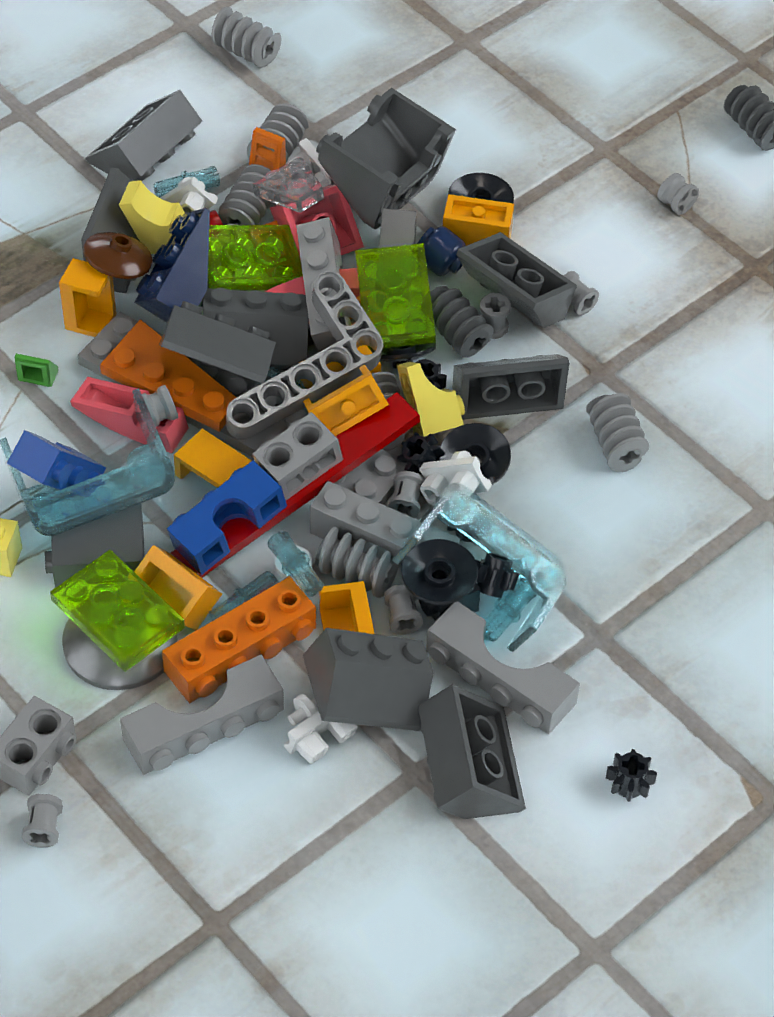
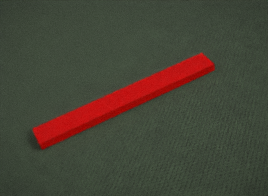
(356, 446)

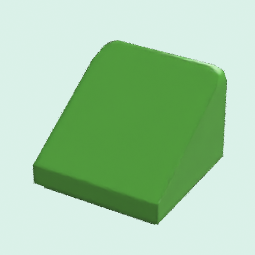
(35, 370)

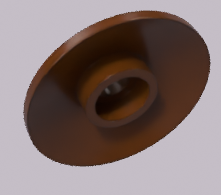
(117, 255)

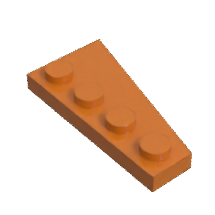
(146, 365)

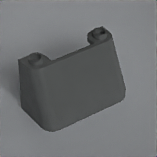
(386, 156)

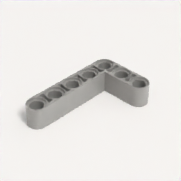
(314, 367)

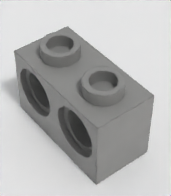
(302, 461)
(25, 742)

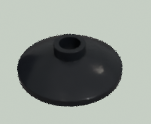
(483, 187)
(404, 354)
(484, 443)
(444, 560)

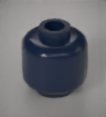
(441, 250)

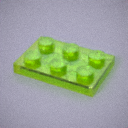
(251, 257)
(397, 293)
(117, 610)

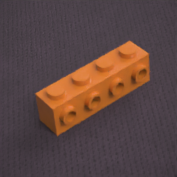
(251, 629)

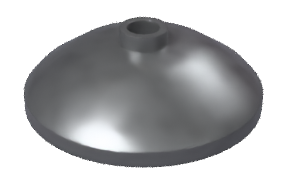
(100, 670)

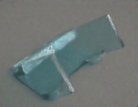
(143, 478)
(497, 534)

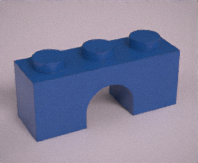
(52, 463)
(246, 494)

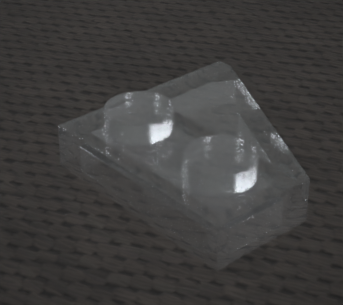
(290, 186)

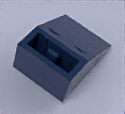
(179, 267)

